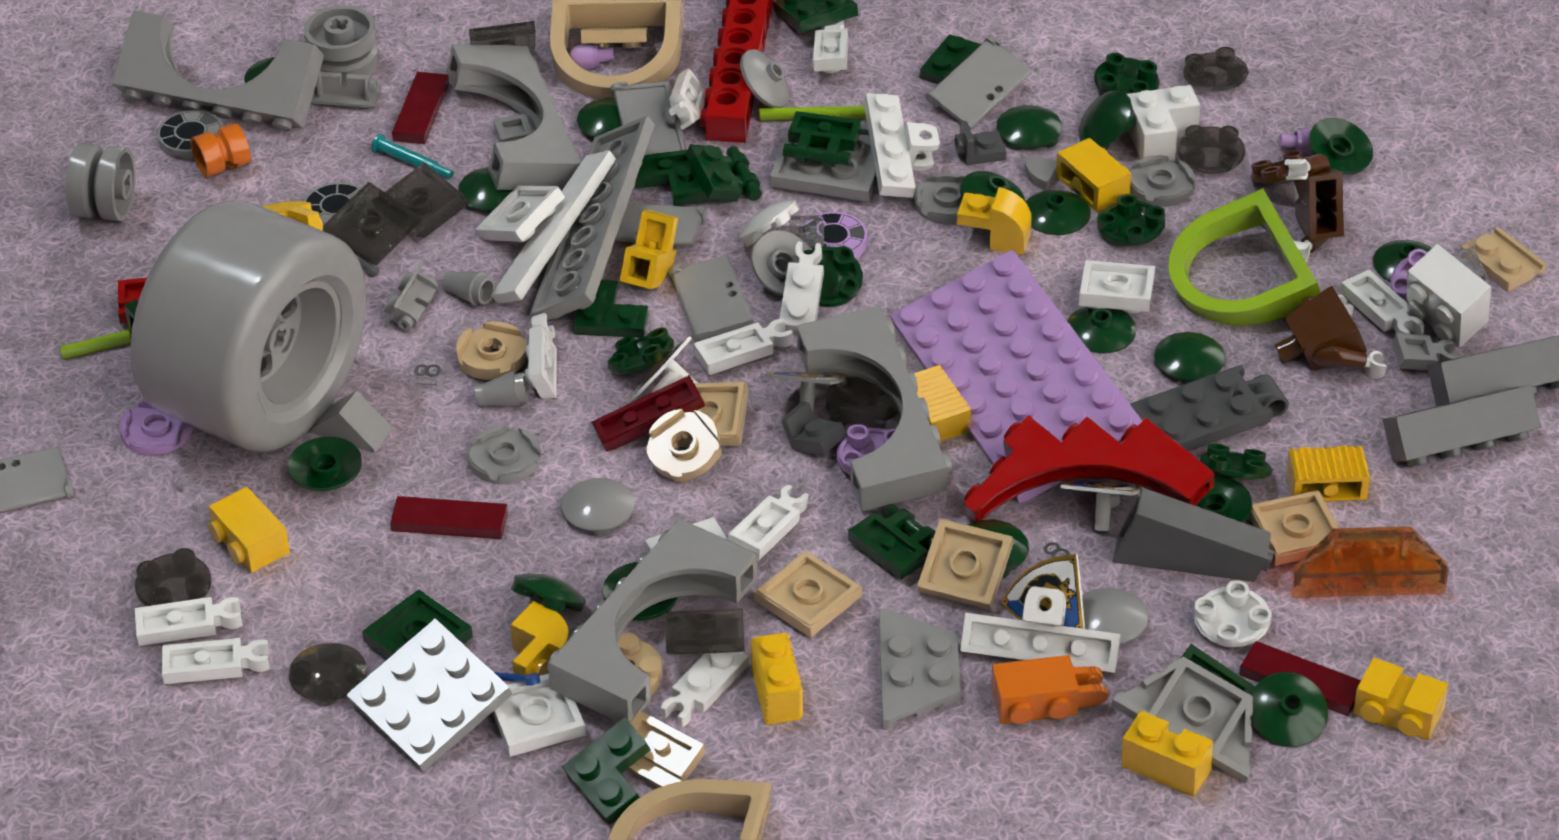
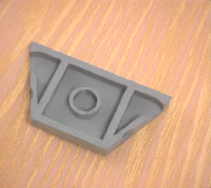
(916, 667)
(1202, 704)

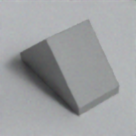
(354, 421)

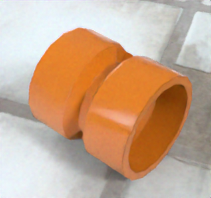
(217, 151)

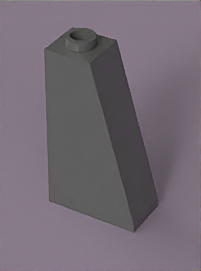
(1190, 540)

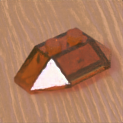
(1370, 564)

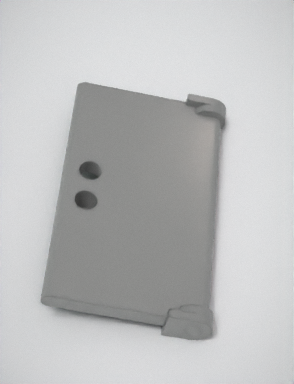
(970, 88)
(652, 101)
(687, 228)
(708, 300)
(36, 479)

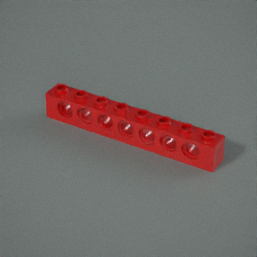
(729, 98)

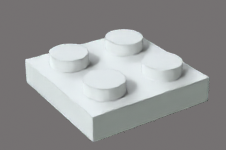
(520, 213)
(1117, 286)
(537, 718)

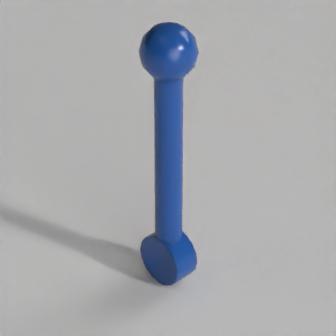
(529, 680)

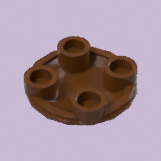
(1275, 172)

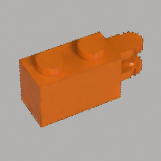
(1044, 689)

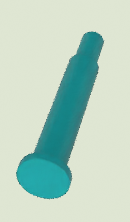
(381, 144)

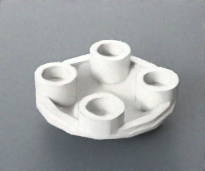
(771, 216)
(1232, 615)

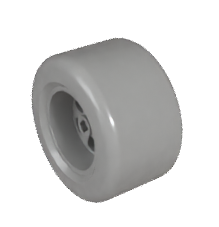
(248, 325)

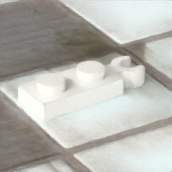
(831, 48)
(687, 98)
(802, 288)
(1380, 304)
(741, 346)
(542, 358)
(769, 522)
(185, 619)
(212, 660)
(704, 684)

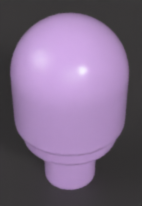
(589, 55)
(1298, 141)

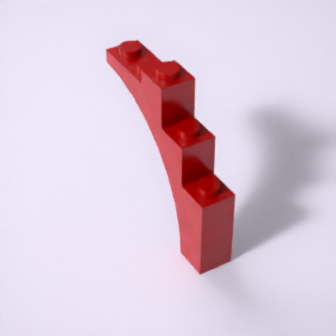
(1087, 451)

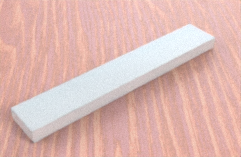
(553, 229)

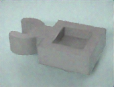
(1418, 351)

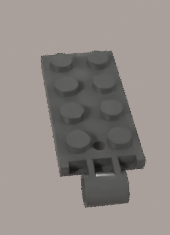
(1214, 407)

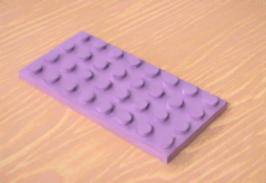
(1011, 357)

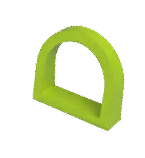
(1227, 220)

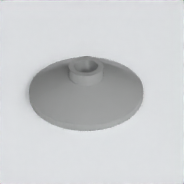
(765, 78)
(773, 249)

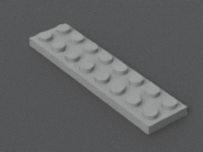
(584, 251)

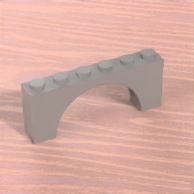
(514, 78)
(276, 95)
(865, 347)
(680, 564)

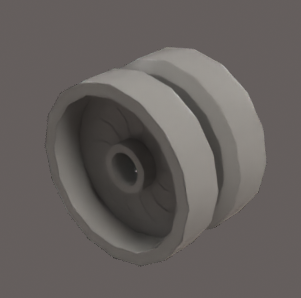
(345, 38)
(100, 182)

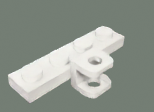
(897, 147)
(1040, 635)

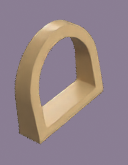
(615, 14)
(716, 796)

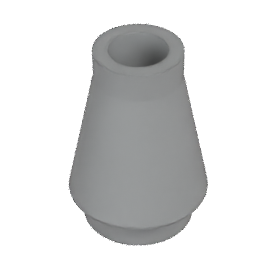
(470, 286)
(503, 391)

